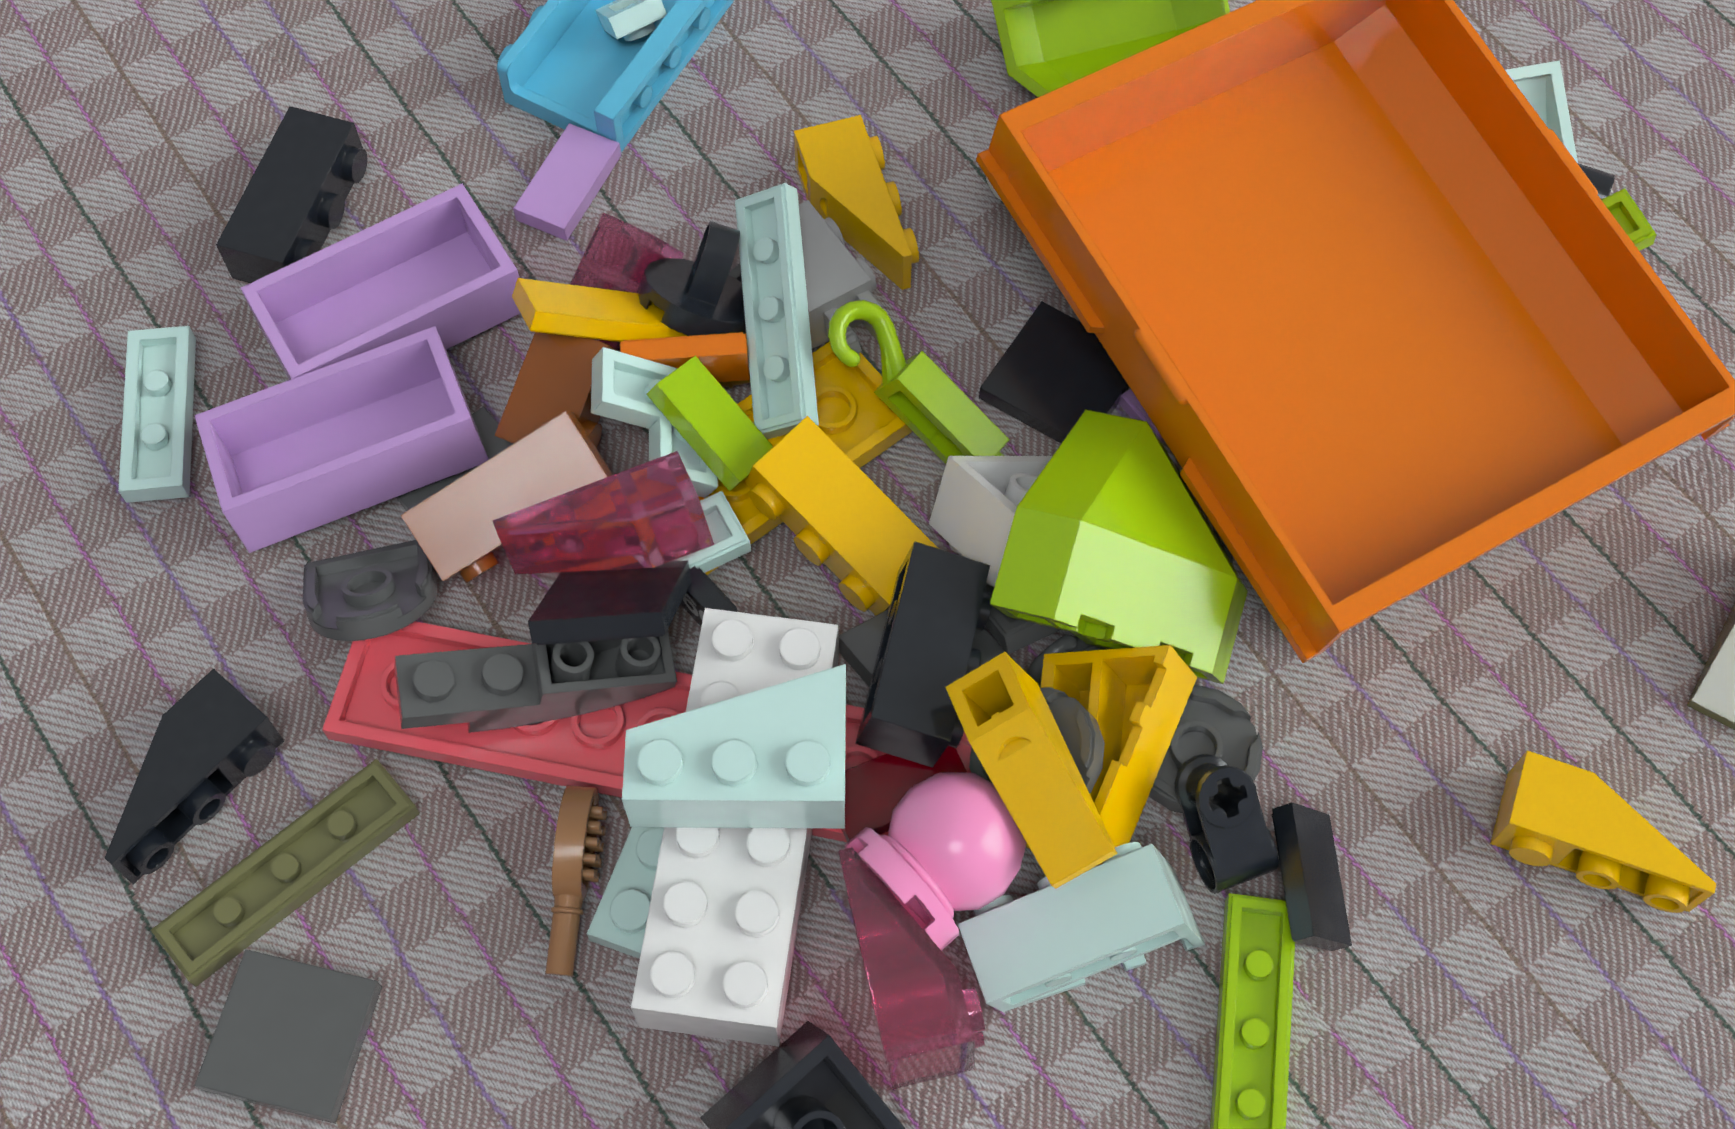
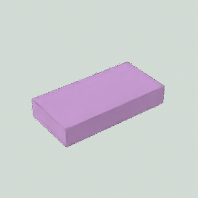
(567, 181)

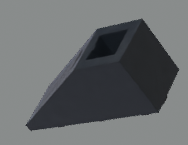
(193, 763)

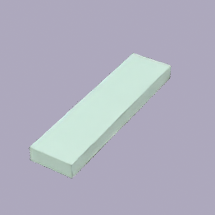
(776, 310)

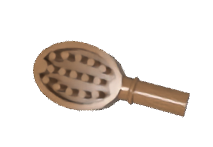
(573, 872)

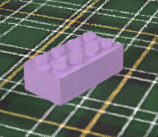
(386, 283)
(339, 439)

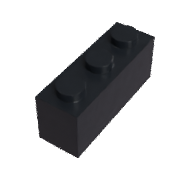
(293, 195)
(922, 650)

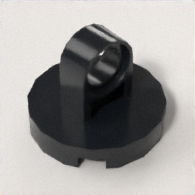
(698, 293)

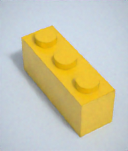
(835, 514)

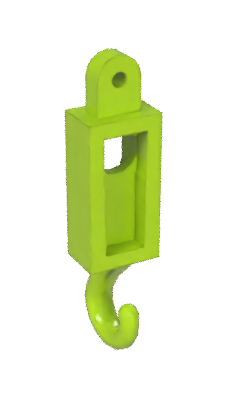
(918, 389)

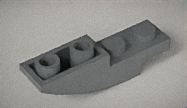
(529, 681)

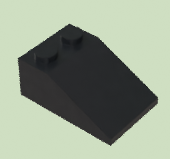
(803, 1087)

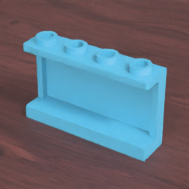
(583, 76)

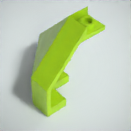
(1066, 40)
(1121, 551)

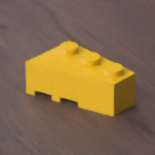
(1138, 706)

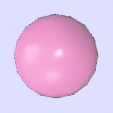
(945, 850)

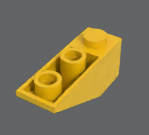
(845, 182)
(1031, 768)
(1583, 826)

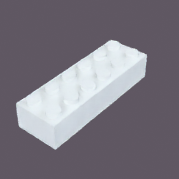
(730, 896)

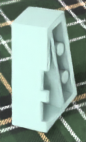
(744, 760)
(1081, 928)

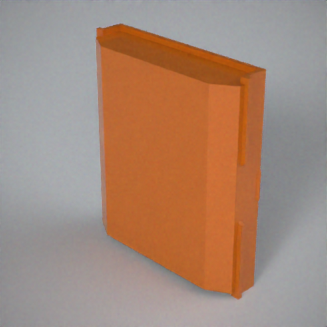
(1354, 294)

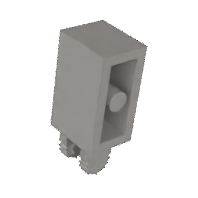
(832, 276)

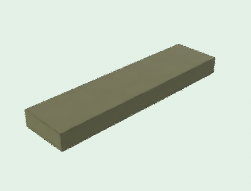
(284, 873)

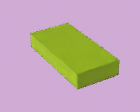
(710, 422)

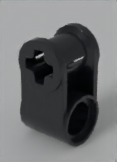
(1228, 832)

